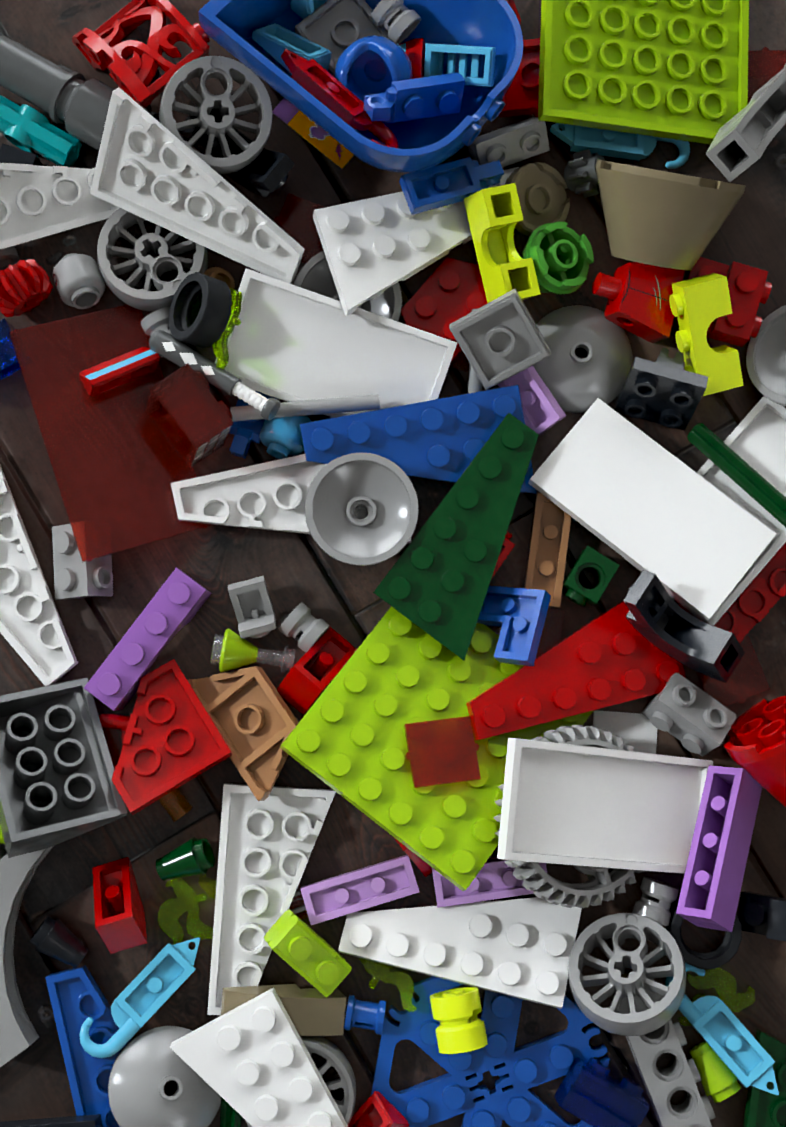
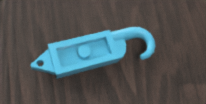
(616, 143)
(144, 996)
(729, 1039)

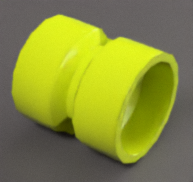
(459, 1026)

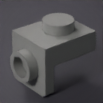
(252, 607)

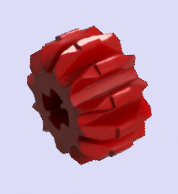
(23, 287)

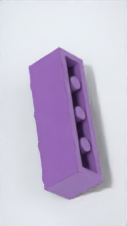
(719, 848)

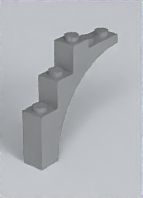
(751, 130)
(15, 1026)

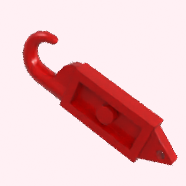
(335, 96)

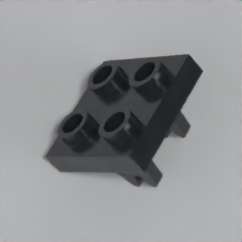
(661, 391)

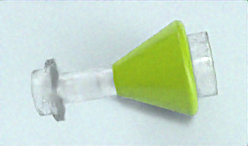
(235, 652)

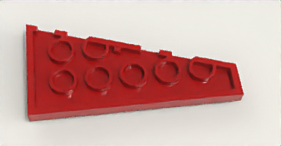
(584, 672)

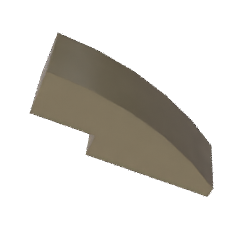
(307, 1007)

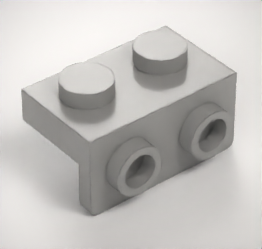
(511, 143)
(77, 578)
(690, 715)

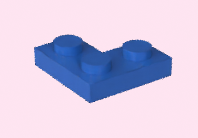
(521, 619)

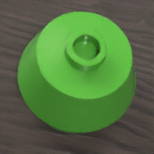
(559, 257)

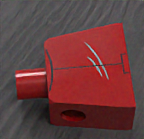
(639, 298)

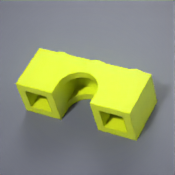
(492, 221)
(696, 306)

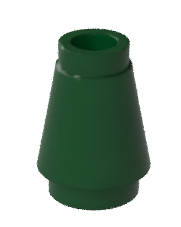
(186, 860)

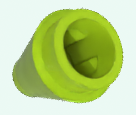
(714, 1074)

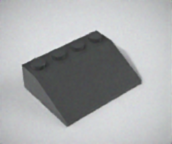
(53, 768)

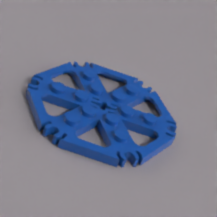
(519, 1066)

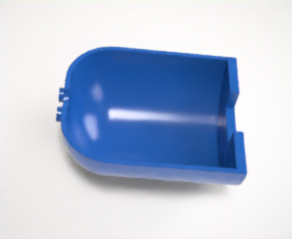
(420, 141)

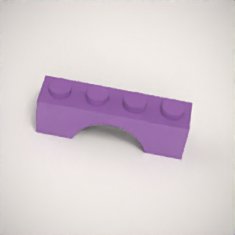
(143, 642)

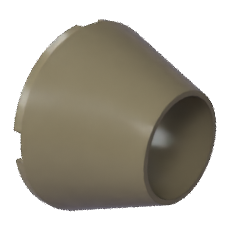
(662, 214)

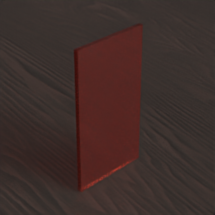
(103, 447)

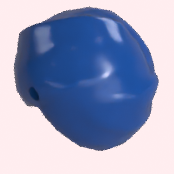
(372, 66)

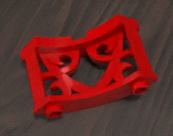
(105, 50)

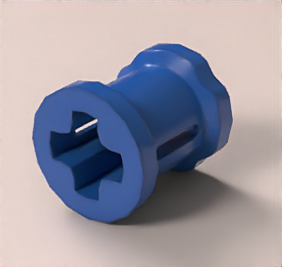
(365, 1015)

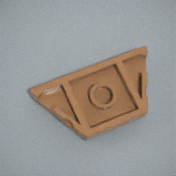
(251, 722)

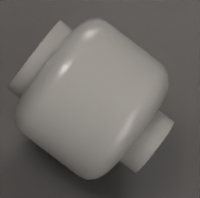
(78, 280)

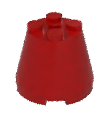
(760, 745)

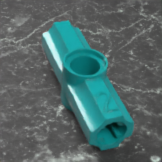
(34, 132)

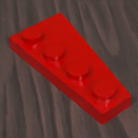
(756, 598)

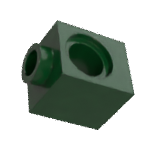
(600, 566)

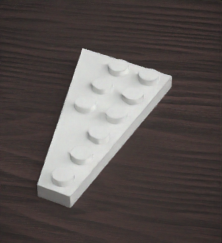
(171, 186)
(46, 202)
(381, 243)
(252, 496)
(26, 604)
(259, 857)
(490, 945)
(261, 1066)

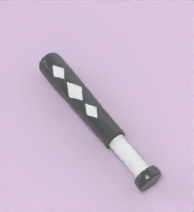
(181, 354)

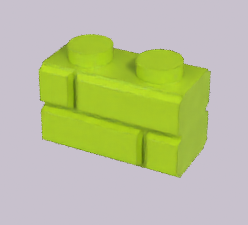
(307, 953)

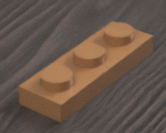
(548, 549)

